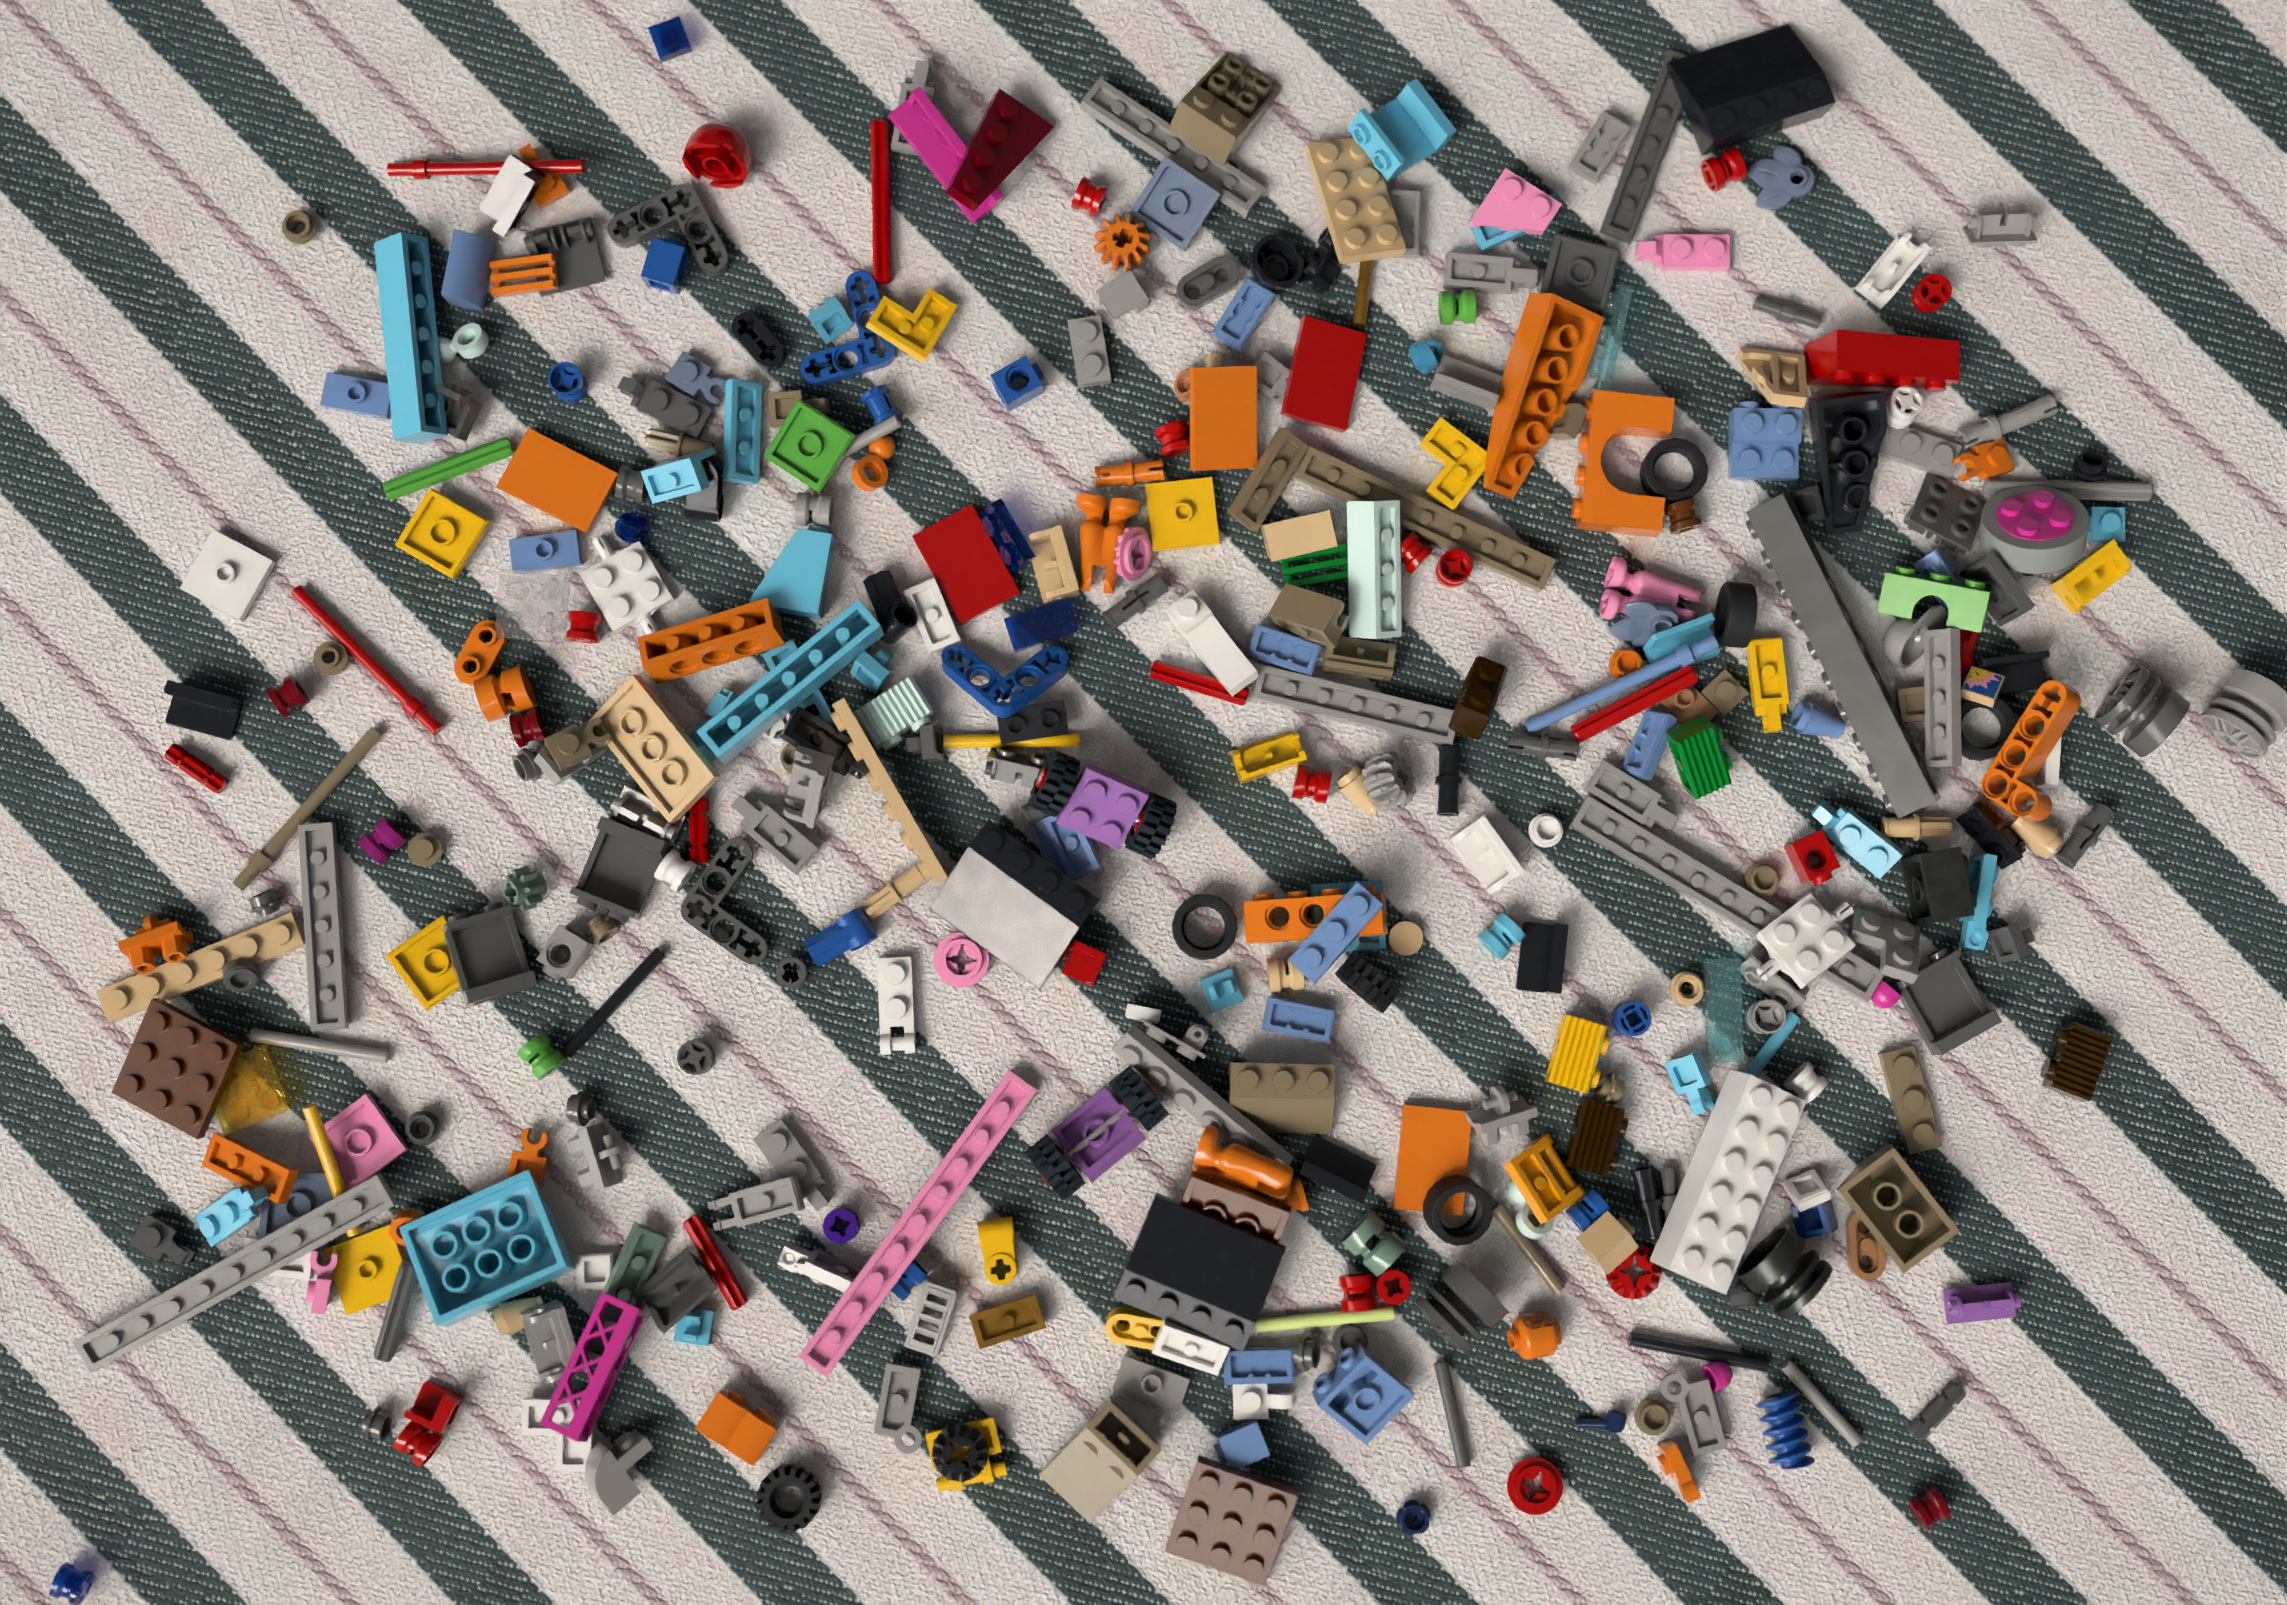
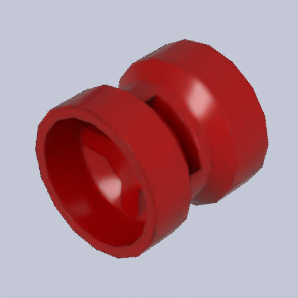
(1724, 169)
(1456, 562)
(1309, 783)
(1357, 1284)
(418, 1443)

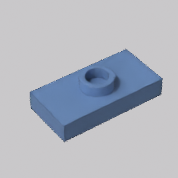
(1243, 314)
(356, 396)
(545, 551)
(1283, 650)
(1648, 744)
(1298, 1019)
(1259, 1366)

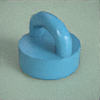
(1423, 356)

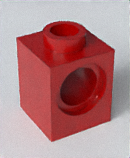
(1798, 851)

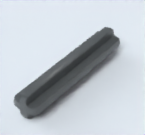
(395, 1312)

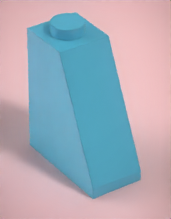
(800, 574)

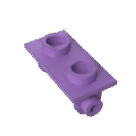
(1980, 1302)

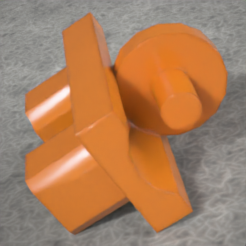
(155, 939)

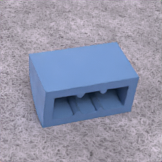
(468, 271)

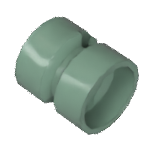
(1382, 1252)

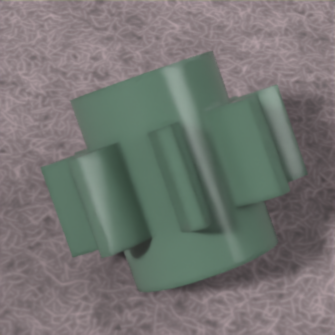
(524, 888)

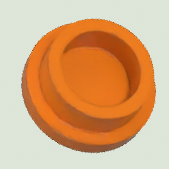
(1624, 662)

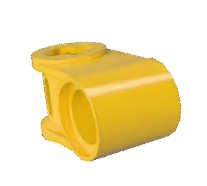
(996, 1243)

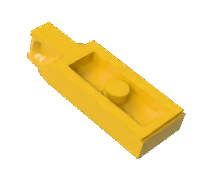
(1768, 681)

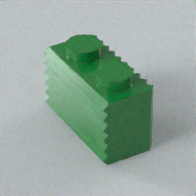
(1699, 756)

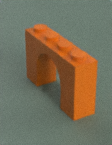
(1599, 503)

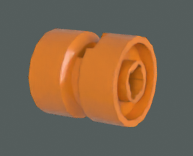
(493, 691)

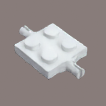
(626, 586)
(1805, 941)

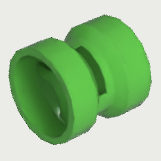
(1457, 307)
(541, 1056)

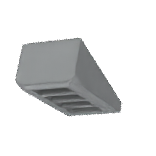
(941, 1291)

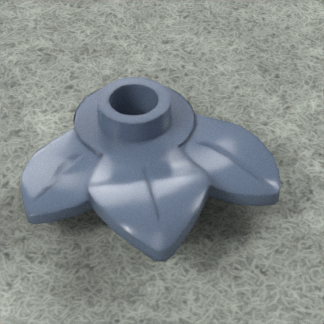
(1776, 178)
(1644, 621)

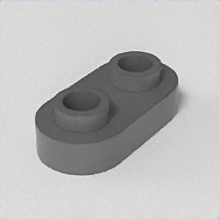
(1206, 283)

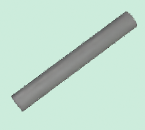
(874, 433)
(1821, 1403)

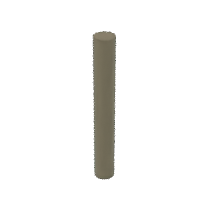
(1528, 1249)

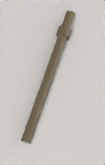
(262, 859)

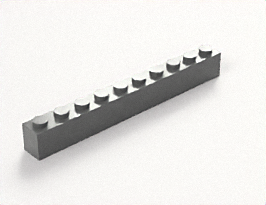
(1843, 655)

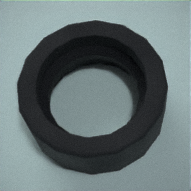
(1687, 450)
(1735, 614)
(2007, 723)
(1222, 908)
(1474, 1227)

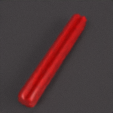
(1634, 703)

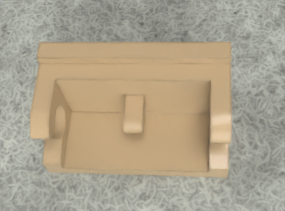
(1299, 535)
(1053, 565)

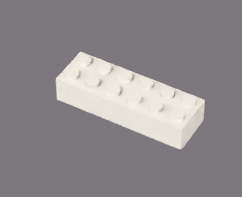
(1728, 1181)

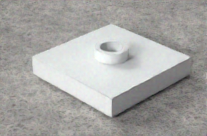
(227, 575)

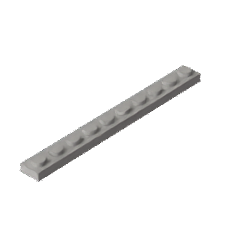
(1705, 886)
(235, 1272)

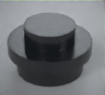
(2090, 466)

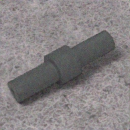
(1786, 312)
(1669, 1189)

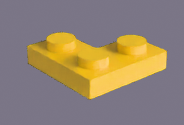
(914, 331)
(1462, 461)

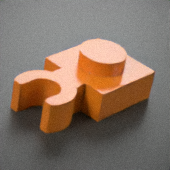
(1986, 461)
(530, 1157)
(1674, 1464)

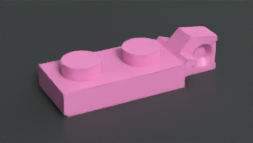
(1687, 252)

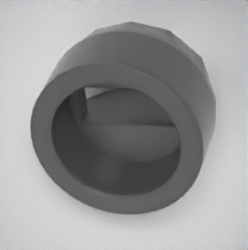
(1743, 1299)

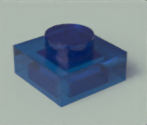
(670, 39)

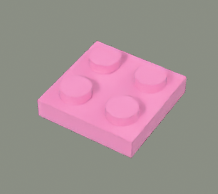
(363, 1141)

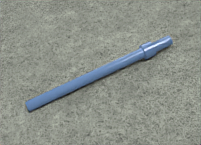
(1683, 656)

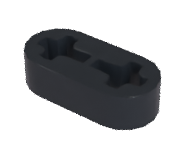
(752, 346)

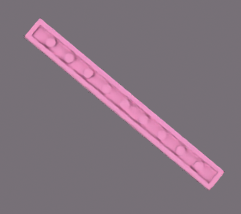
(917, 1224)

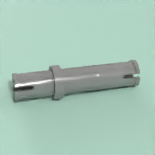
(1994, 427)

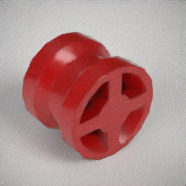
(1090, 197)
(1937, 287)
(1173, 438)
(1413, 552)
(584, 627)
(1388, 1283)

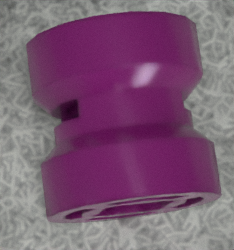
(382, 840)

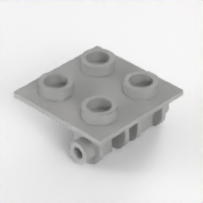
(1189, 1045)

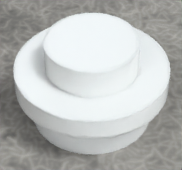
(1545, 830)

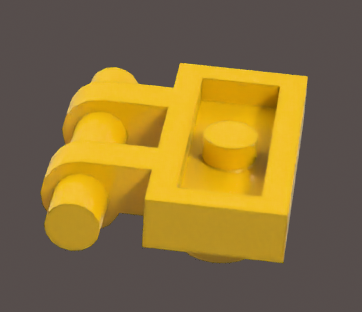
(988, 1429)

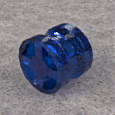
(71, 1584)

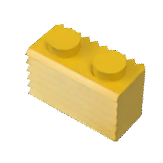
(1577, 1054)

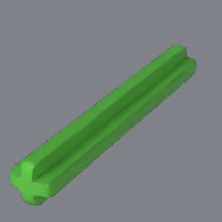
(448, 468)

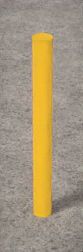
(994, 741)
(326, 1155)

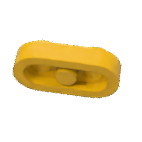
(1137, 1332)

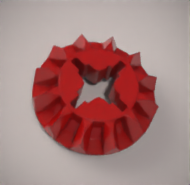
(1644, 1284)
(1538, 1502)

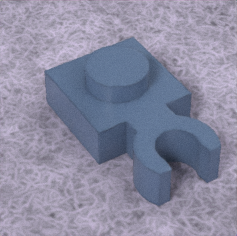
(694, 377)

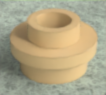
(1696, 984)

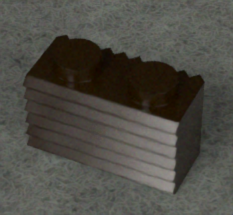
(1478, 697)
(2075, 1060)
(1595, 1137)

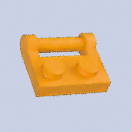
(1538, 1182)

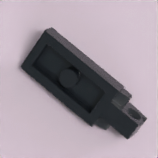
(815, 734)

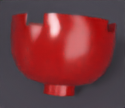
(718, 154)

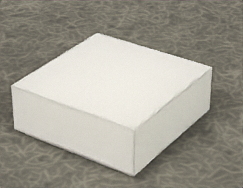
(1143, 1014)
(1807, 1190)
(594, 1269)

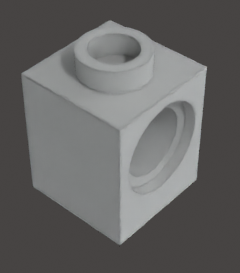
(579, 950)

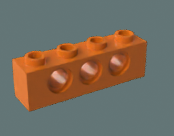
(711, 641)
(1260, 916)

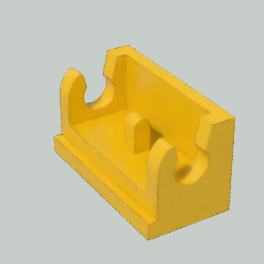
(2091, 576)
(1268, 757)

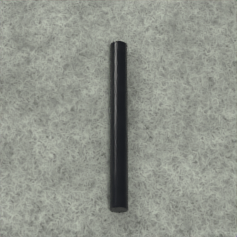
(613, 1002)
(1698, 1351)

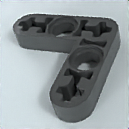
(683, 216)
(713, 901)

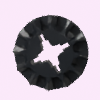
(963, 1436)

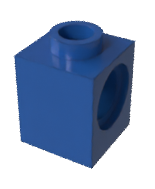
(665, 265)
(1015, 397)

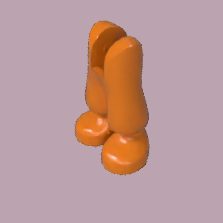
(1097, 541)
(1242, 1166)

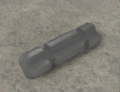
(1936, 1411)

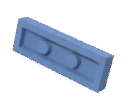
(1336, 932)

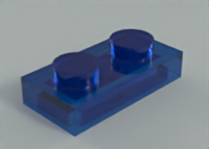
(1007, 535)
(1041, 625)

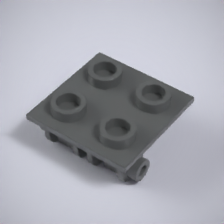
(575, 250)
(1946, 513)

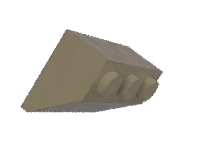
(1284, 1096)
(1897, 1207)

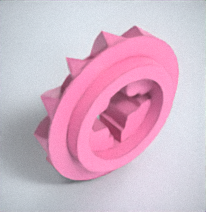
(1137, 541)
(949, 971)

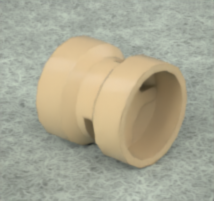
(1277, 975)

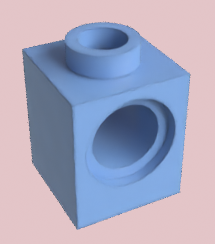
(1241, 1445)

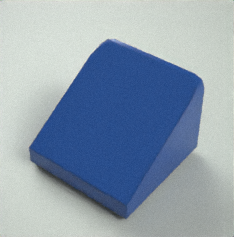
(1815, 1220)

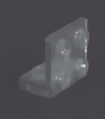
(533, 605)

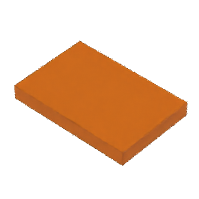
(1223, 417)
(558, 481)
(1430, 1148)

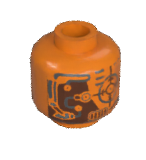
(1535, 1335)

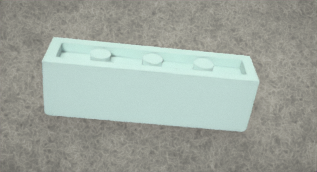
(1374, 569)

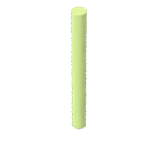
(1323, 1319)

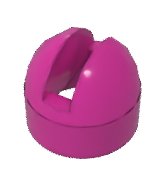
(1885, 996)
(1719, 1375)

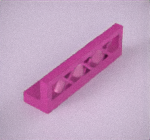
(936, 145)
(605, 1374)

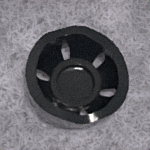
(1273, 270)

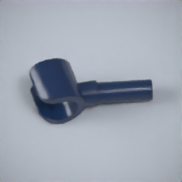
(1615, 1422)

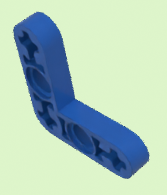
(861, 348)
(1002, 686)

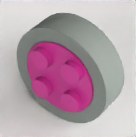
(2034, 529)

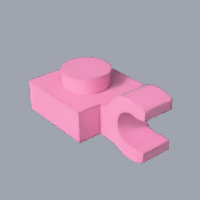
(319, 1290)

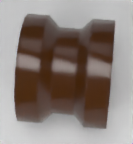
(1683, 516)

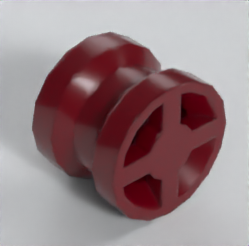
(288, 696)
(527, 727)
(1929, 1508)

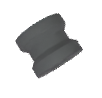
(631, 484)
(689, 1059)

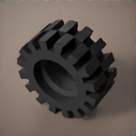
(1367, 982)
(773, 1514)

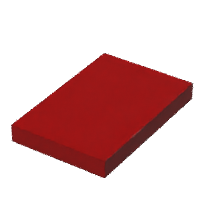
(1323, 374)
(966, 565)

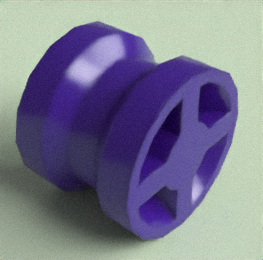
(847, 1223)

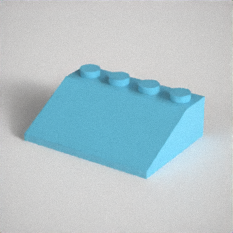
(486, 1249)

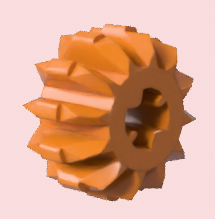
(1114, 234)

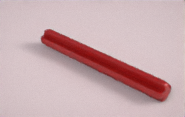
(881, 202)

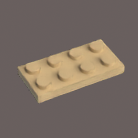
(1354, 202)
(655, 749)

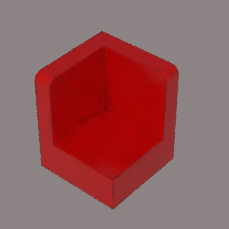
(1084, 963)
(435, 1407)

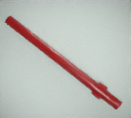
(425, 169)
(412, 705)

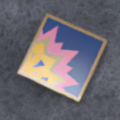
(1982, 686)

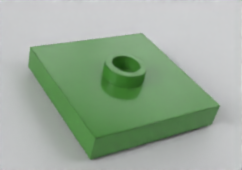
(810, 446)

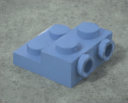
(1764, 442)
(1361, 1393)

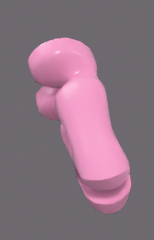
(1643, 587)

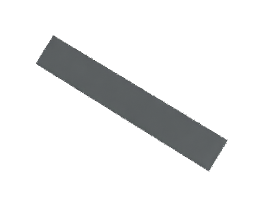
(1644, 156)

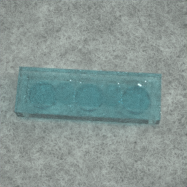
(1610, 337)
(1723, 1010)

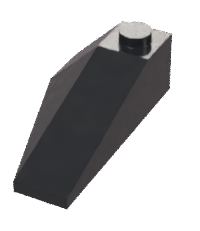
(1846, 448)

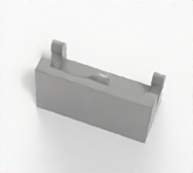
(808, 785)
(549, 1339)

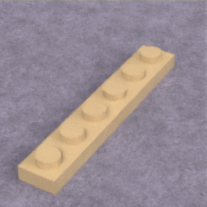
(880, 779)
(200, 967)

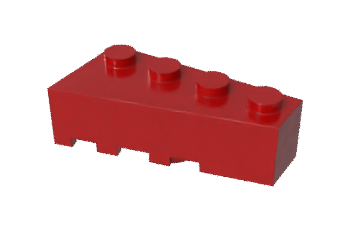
(1881, 361)

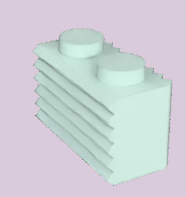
(894, 714)

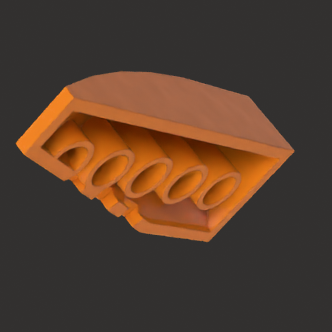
(1538, 379)

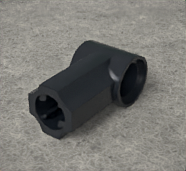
(892, 613)

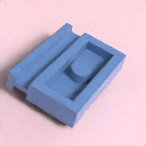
(1065, 848)

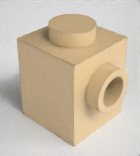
(1608, 1241)

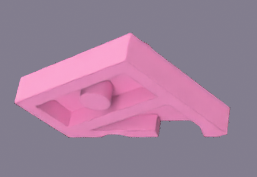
(1516, 206)

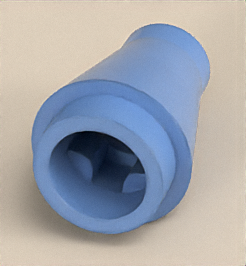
(1813, 720)

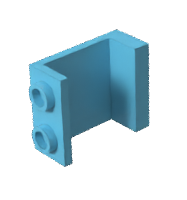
(1402, 131)

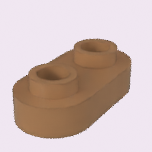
(1863, 1244)

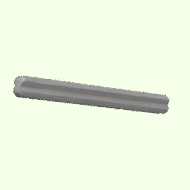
(2078, 488)

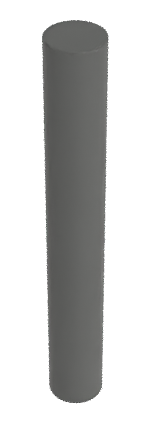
(1452, 1414)

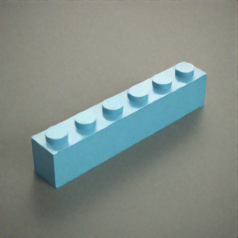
(410, 338)
(791, 682)

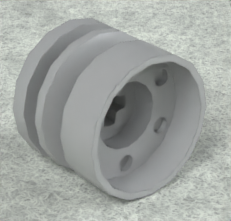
(2247, 714)

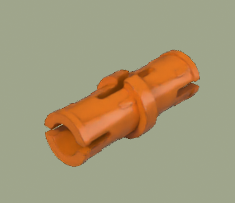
(1129, 473)

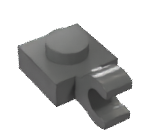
(158, 1239)

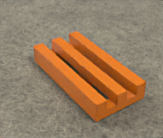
(498, 277)

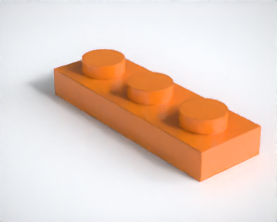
(249, 1167)

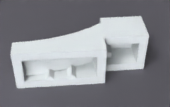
(1211, 643)

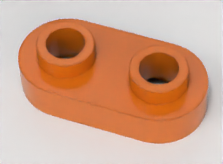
(475, 650)

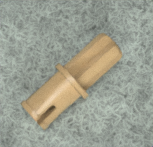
(1916, 827)
(893, 892)

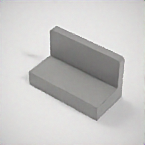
(1466, 382)

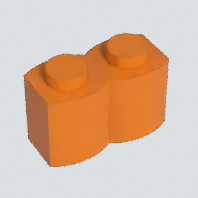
(738, 1426)

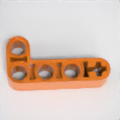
(2036, 749)

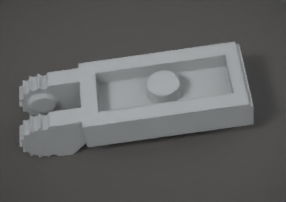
(760, 1203)

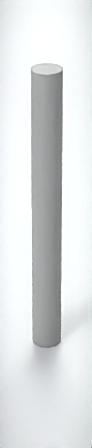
(319, 1045)

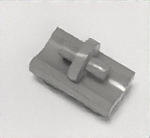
(1501, 1111)
(600, 1154)

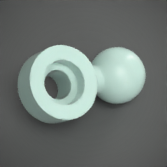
(468, 341)
(1525, 1213)

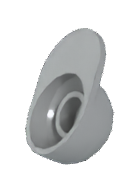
(1905, 637)

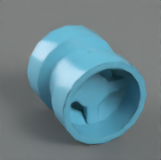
(1501, 936)

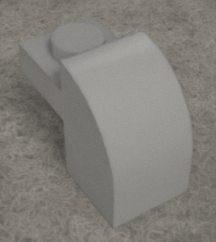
(607, 1470)

